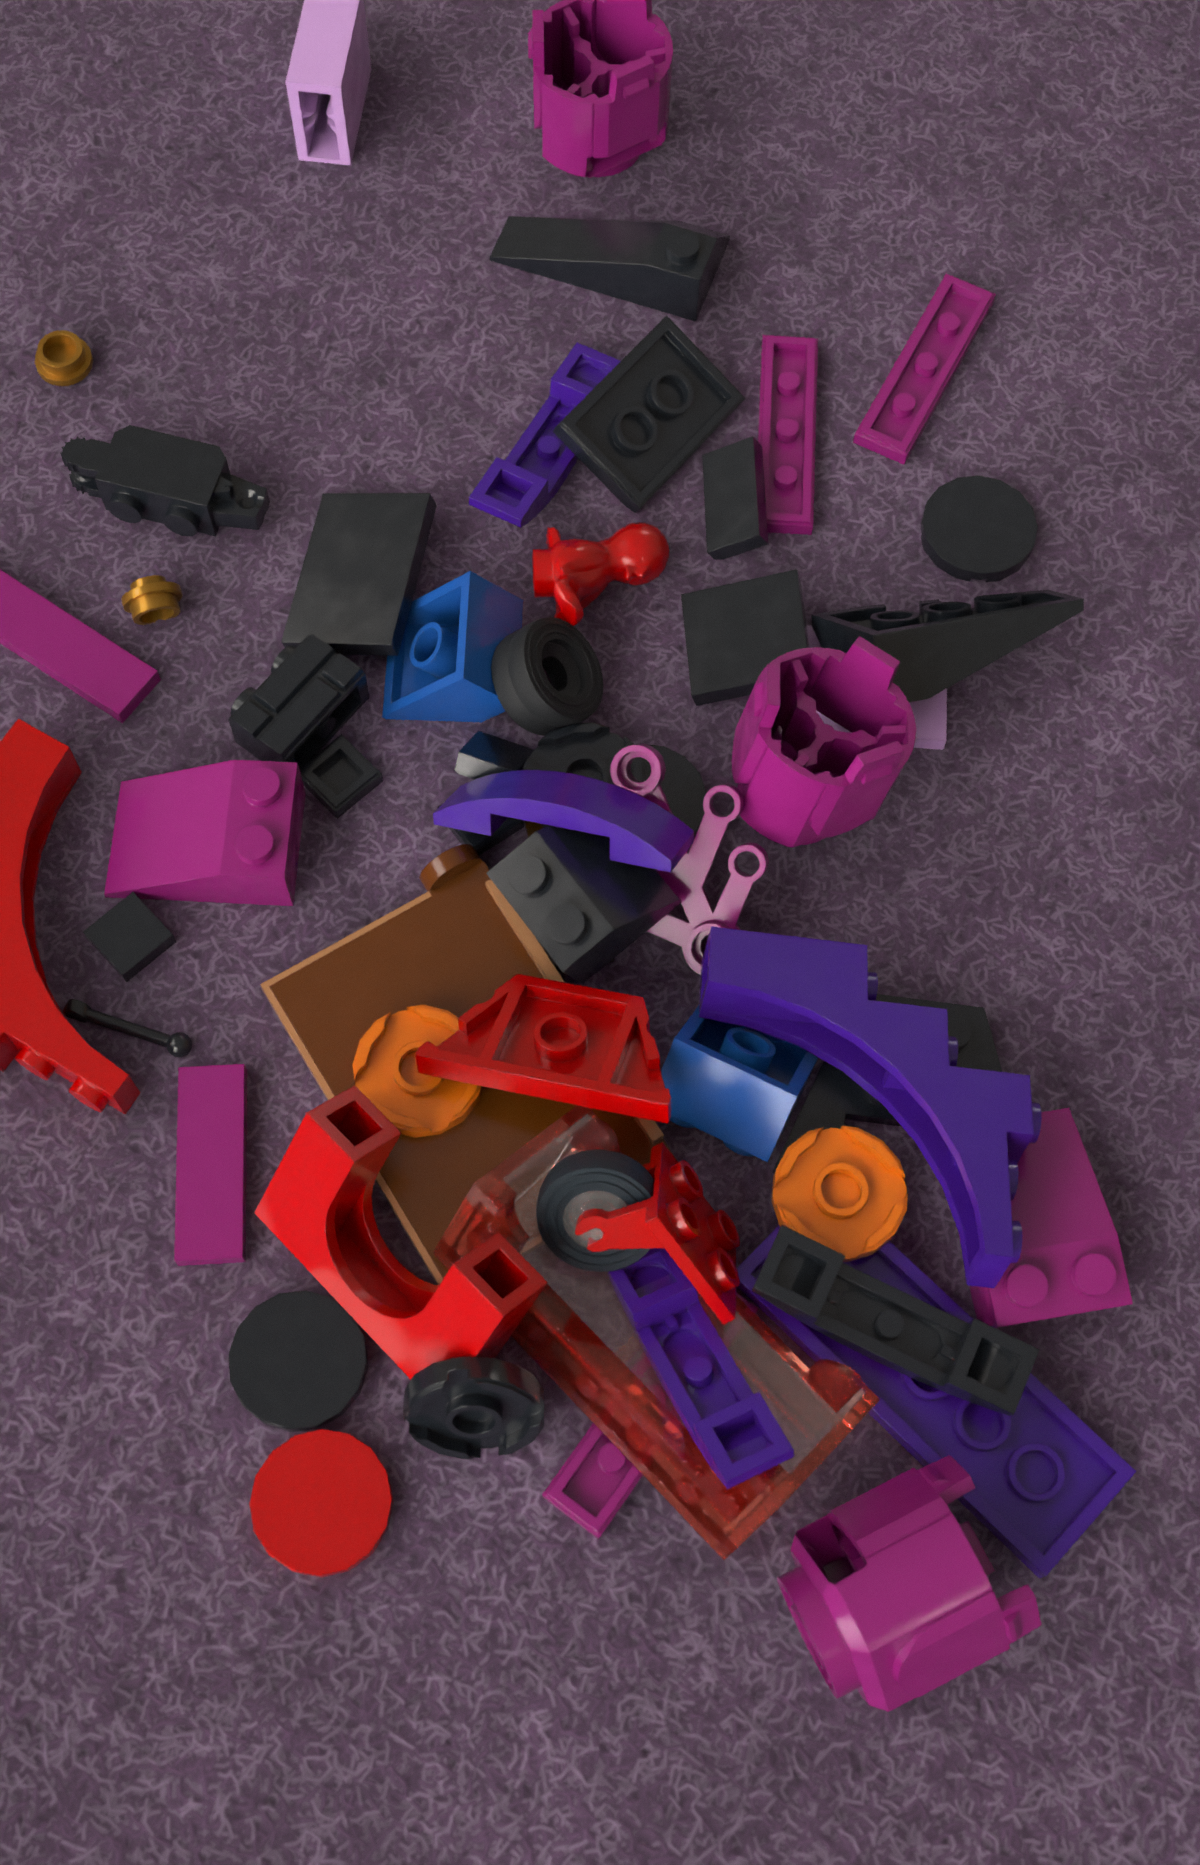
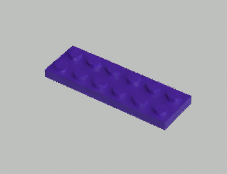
(1033, 1472)

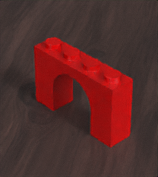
(326, 1219)

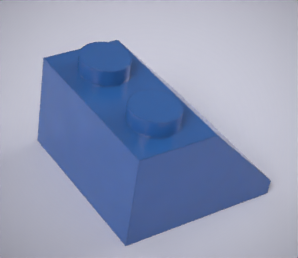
(449, 653)
(735, 1083)

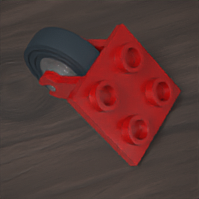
(610, 1210)

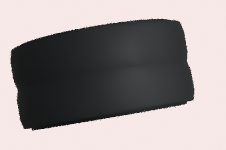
(524, 686)

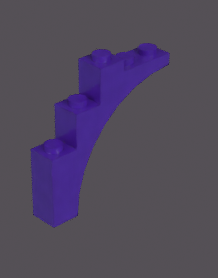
(961, 1118)

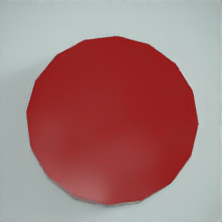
(321, 1503)

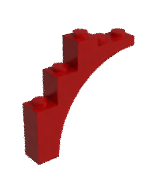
(33, 785)

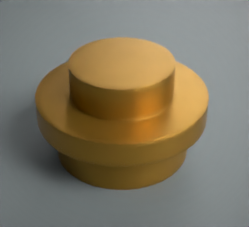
(63, 358)
(152, 599)

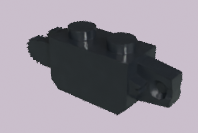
(165, 481)

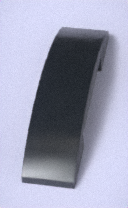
(894, 1326)

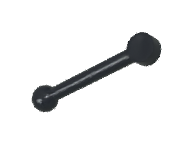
(177, 1044)

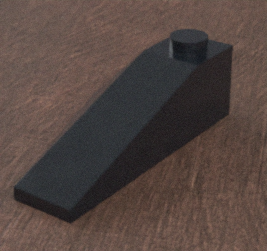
(637, 261)
(947, 638)

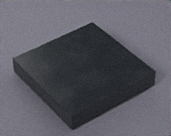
(739, 631)

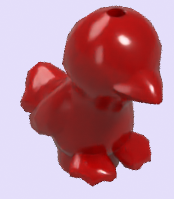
(581, 569)

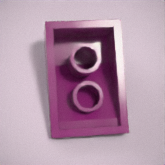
(210, 834)
(1068, 1238)

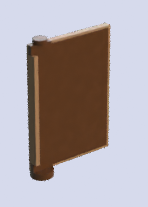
(445, 954)

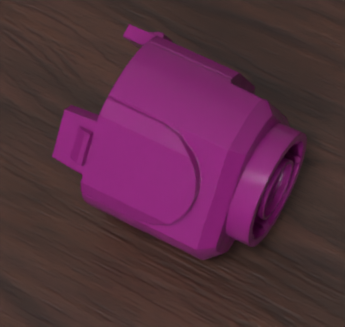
(600, 83)
(802, 774)
(900, 1590)

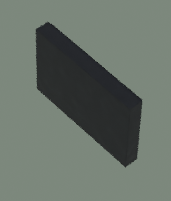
(649, 414)
(361, 571)

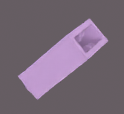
(328, 79)

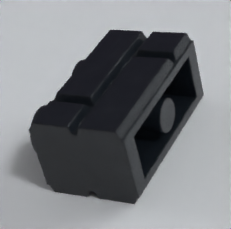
(299, 704)

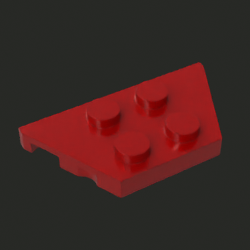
(557, 1046)

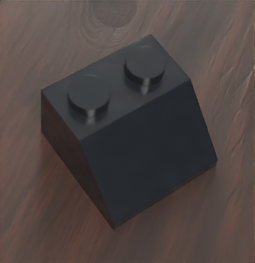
(579, 899)

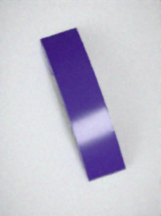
(540, 461)
(637, 828)
(698, 1371)

